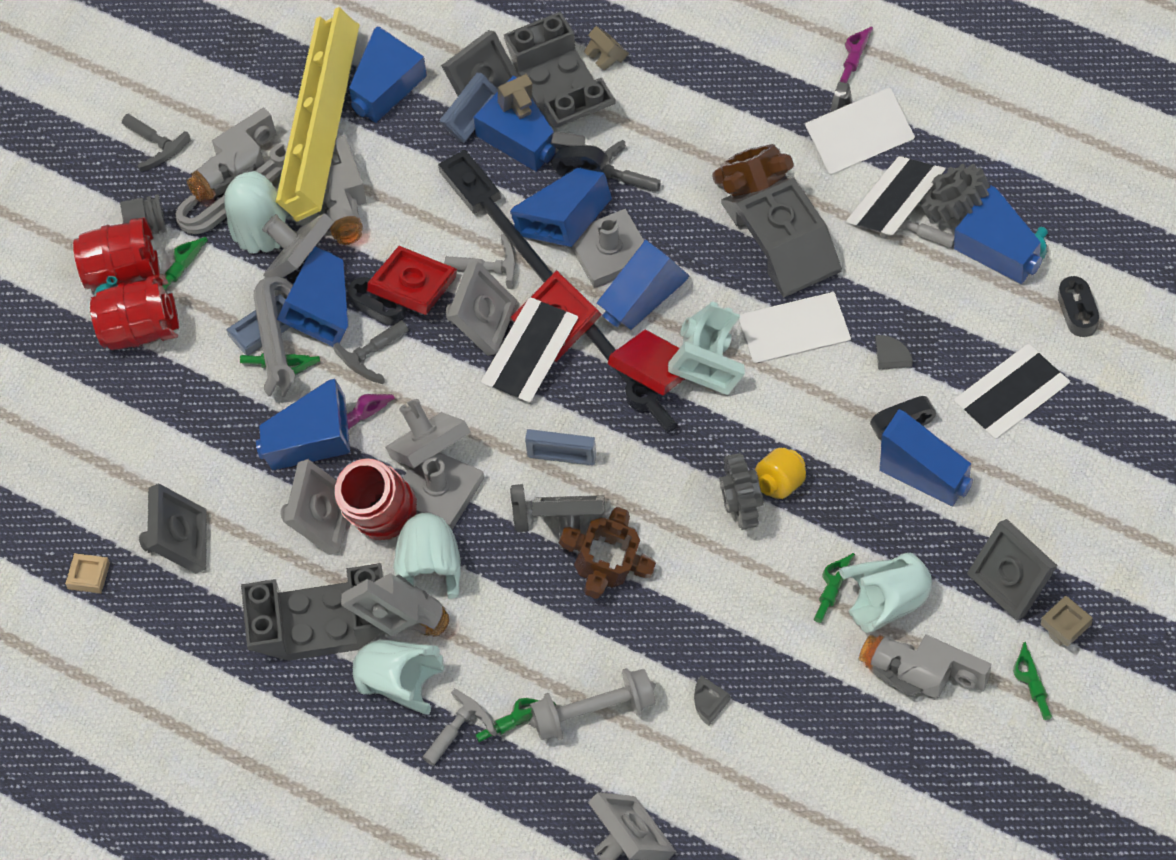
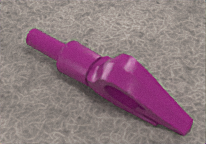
(855, 52)
(367, 406)

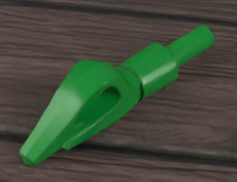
(183, 260)
(302, 361)
(833, 582)
(1031, 678)
(511, 720)

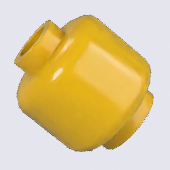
(781, 473)

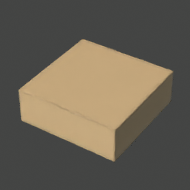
(87, 573)

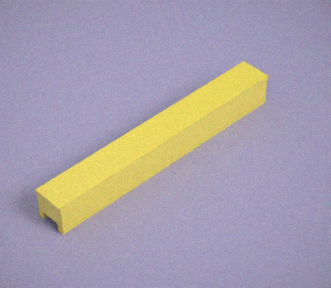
(317, 115)

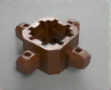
(752, 170)
(613, 530)

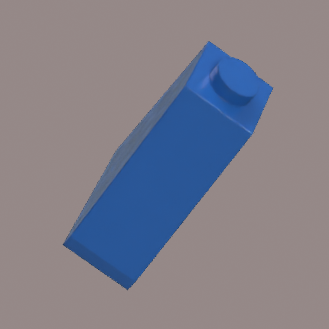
(385, 75)
(522, 139)
(563, 208)
(999, 238)
(641, 286)
(318, 299)
(307, 429)
(923, 460)

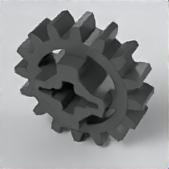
(955, 193)
(741, 491)

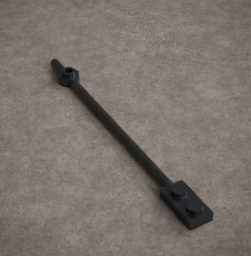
(480, 193)

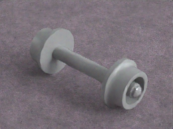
(637, 690)

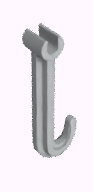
(216, 212)
(270, 334)

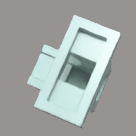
(703, 347)

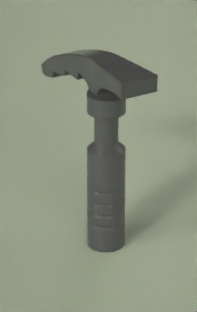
(169, 147)
(628, 176)
(352, 359)

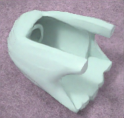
(248, 207)
(428, 546)
(888, 589)
(397, 671)

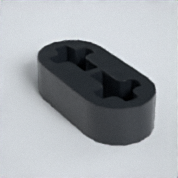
(582, 157)
(374, 304)
(1071, 308)
(918, 408)

